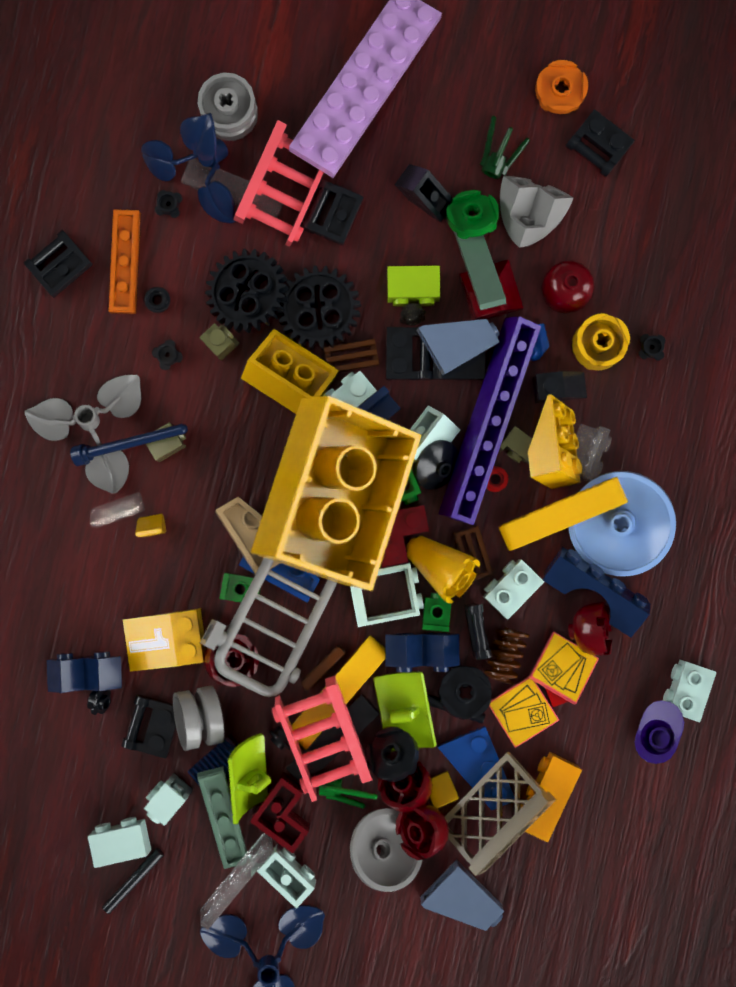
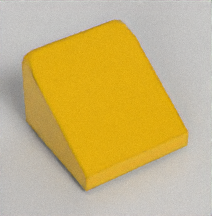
(150, 526)
(443, 790)

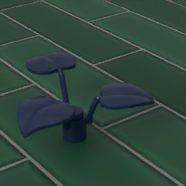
(197, 135)
(300, 925)

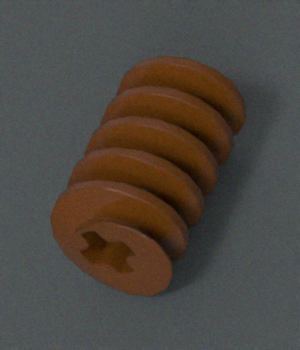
(506, 655)

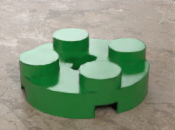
(477, 225)

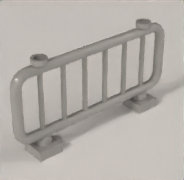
(224, 640)

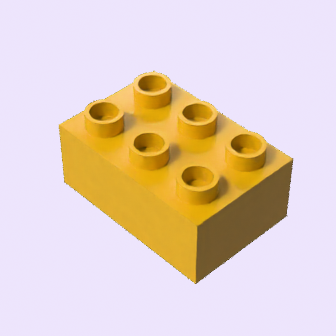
(336, 492)

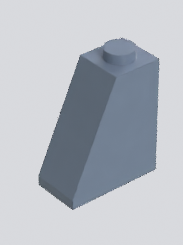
(457, 341)
(462, 898)

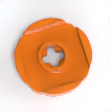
(573, 78)

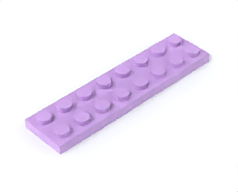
(364, 84)

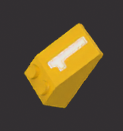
(164, 640)

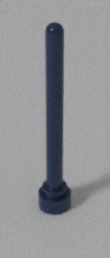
(84, 454)

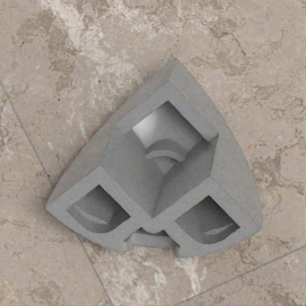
(530, 209)

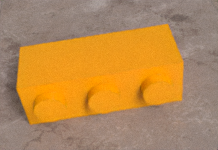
(559, 779)

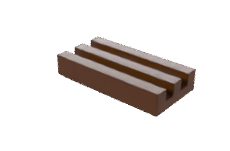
(349, 346)
(466, 532)
(320, 669)

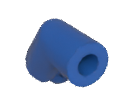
(541, 344)

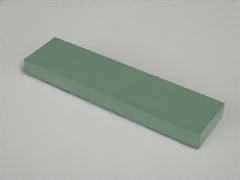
(481, 271)
(219, 808)

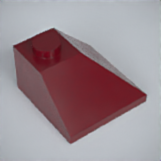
(510, 289)

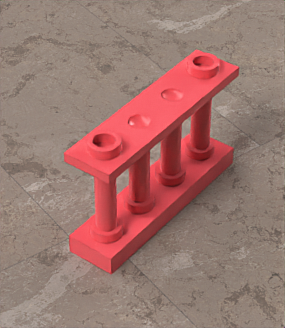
(259, 186)
(348, 742)

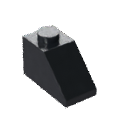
(424, 191)
(561, 384)

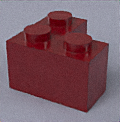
(407, 522)
(276, 815)

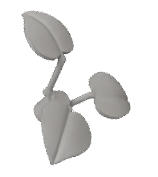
(54, 416)

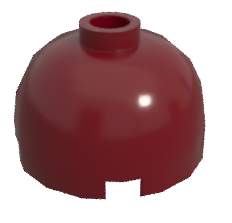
(568, 287)
(592, 629)
(234, 659)
(409, 792)
(422, 831)

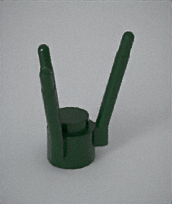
(495, 165)

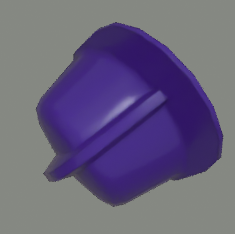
(659, 732)

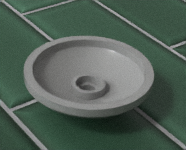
(393, 866)

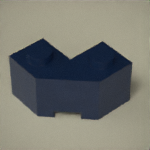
(417, 650)
(84, 673)

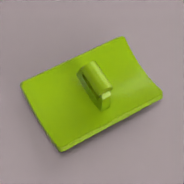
(405, 705)
(248, 775)

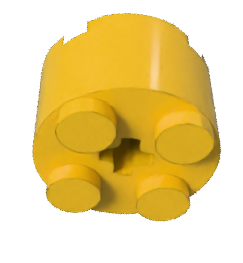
(599, 328)

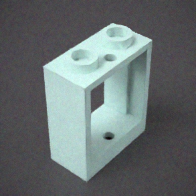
(415, 599)

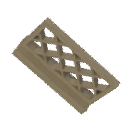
(515, 826)

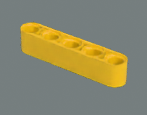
(563, 513)
(350, 680)

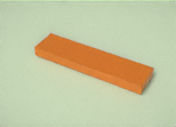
(124, 261)

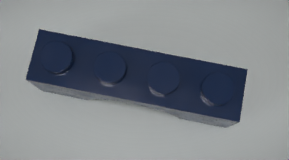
(570, 572)

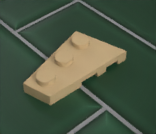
(242, 525)

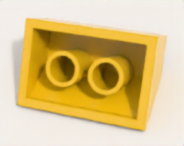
(287, 371)

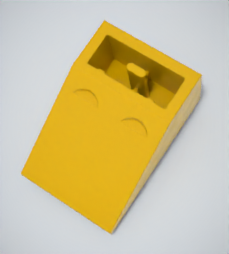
(554, 446)

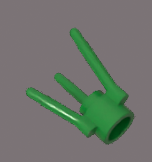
(334, 790)

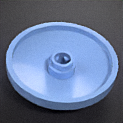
(629, 536)

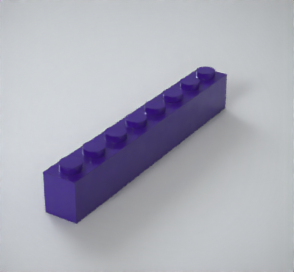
(489, 420)

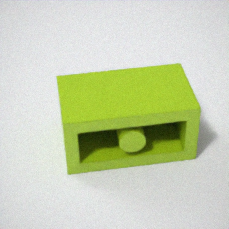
(413, 285)

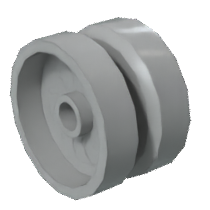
(231, 105)
(198, 717)

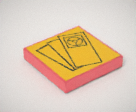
(563, 668)
(523, 711)

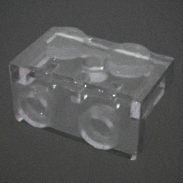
(591, 447)

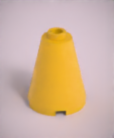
(443, 567)

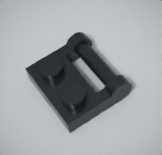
(605, 137)
(340, 216)
(63, 269)
(400, 355)
(476, 630)
(159, 731)

